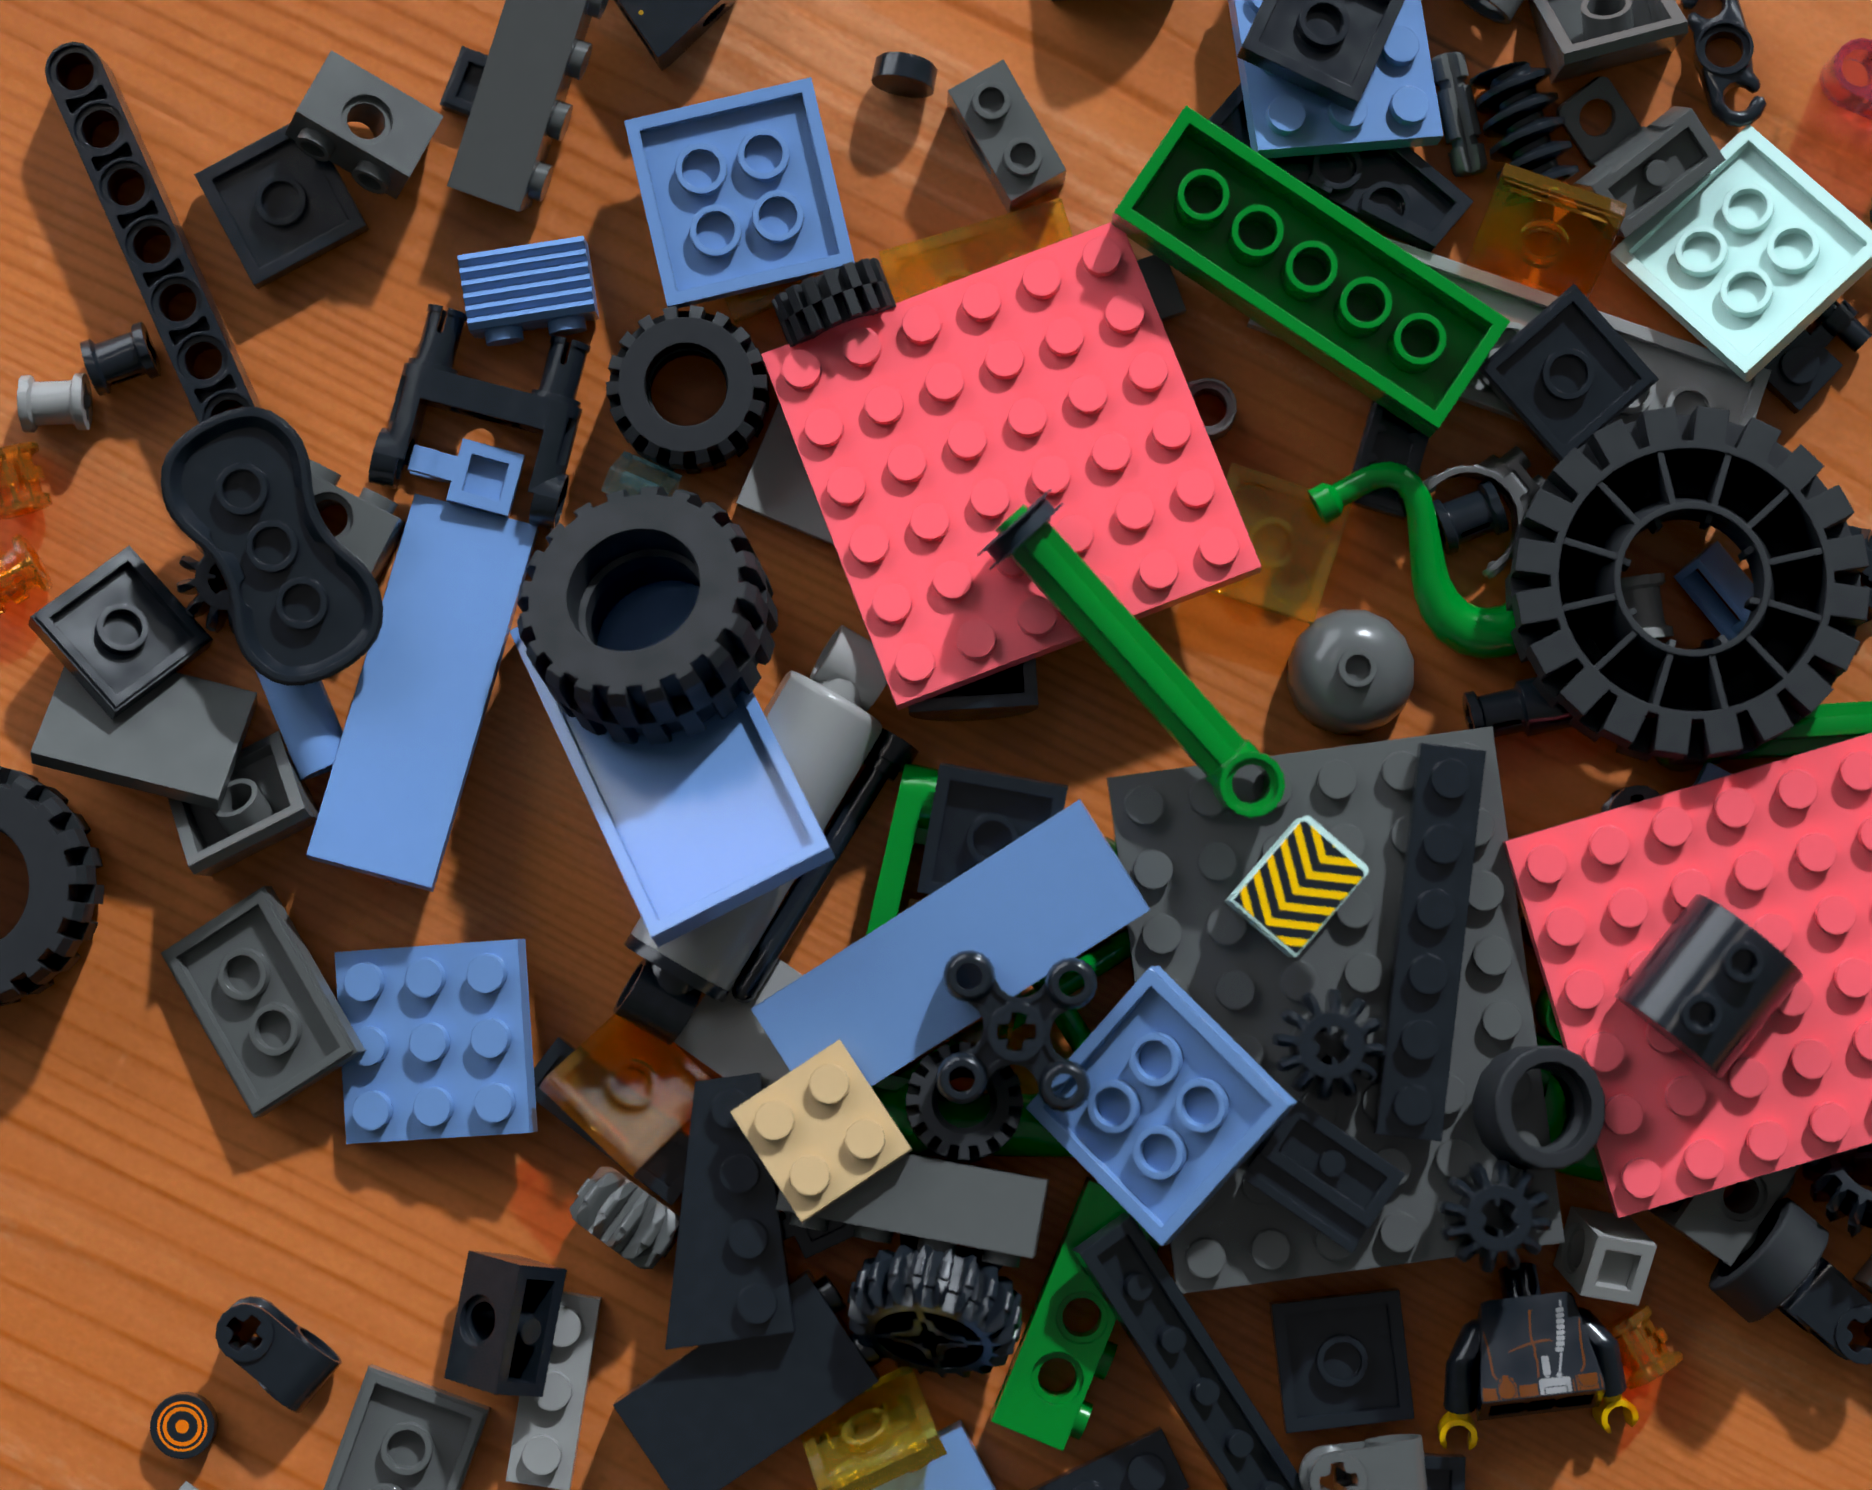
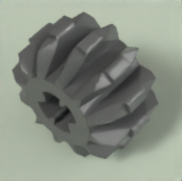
(625, 1217)

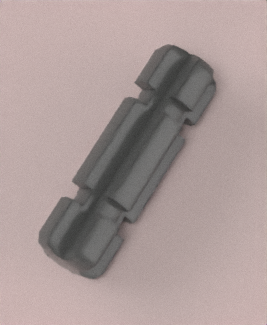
(1459, 114)

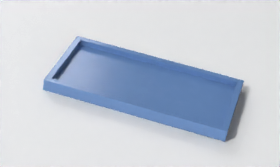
(695, 817)

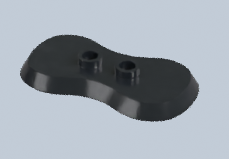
(293, 589)

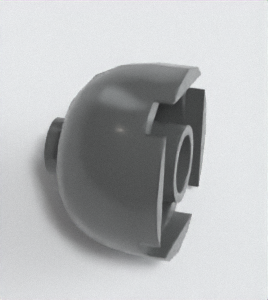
(1350, 672)

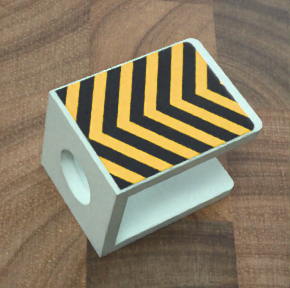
(1297, 885)

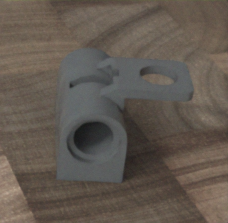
(1635, 162)

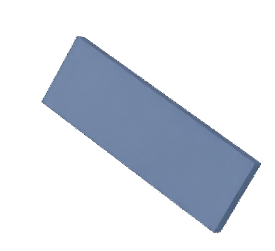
(423, 693)
(1020, 908)

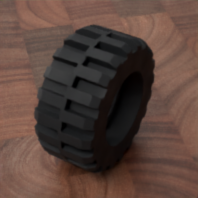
(609, 556)
(60, 885)

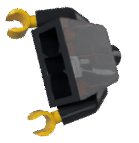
(1532, 1359)

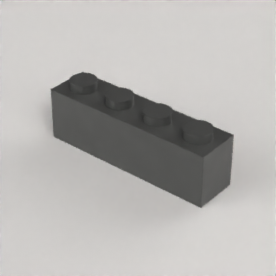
(523, 100)
(944, 1207)

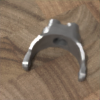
(1510, 480)

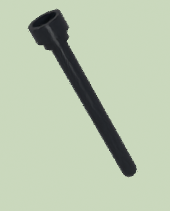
(881, 764)

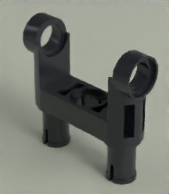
(435, 383)

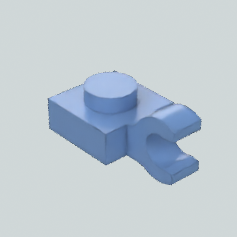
(478, 477)

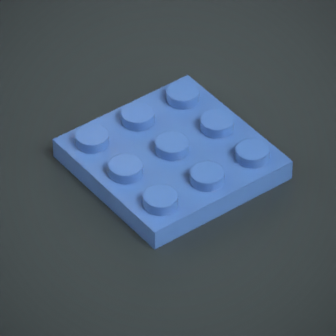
(1393, 112)
(739, 193)
(440, 1041)
(1166, 1105)

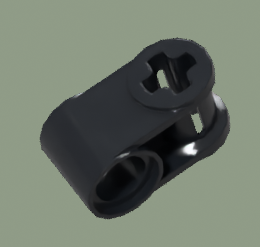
(1825, 1308)
(289, 1359)

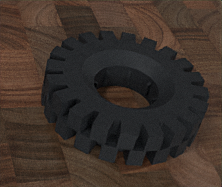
(1650, 692)

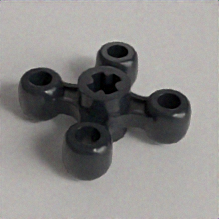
(1036, 1053)

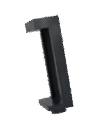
(750, 1396)

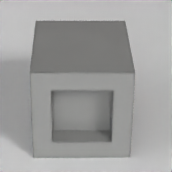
(1605, 1256)

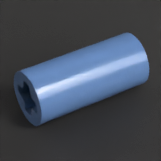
(305, 724)

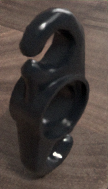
(1719, 80)

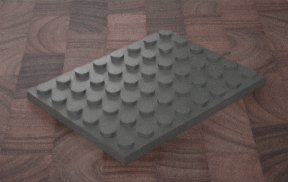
(1192, 855)

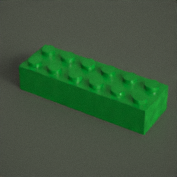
(1308, 272)

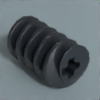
(1521, 119)

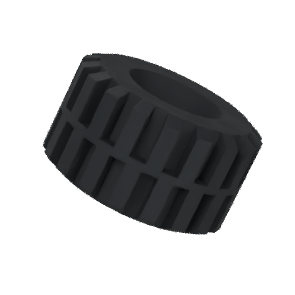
(688, 335)

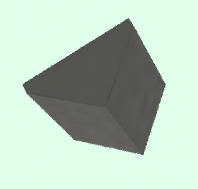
(1604, 34)
(258, 810)

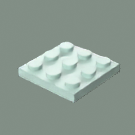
(1748, 254)

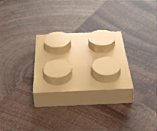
(821, 1131)

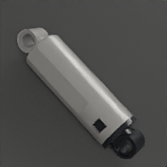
(825, 740)

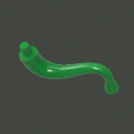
(1452, 620)

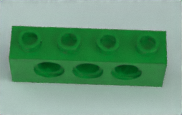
(1022, 1400)

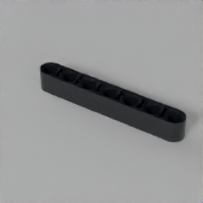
(139, 222)

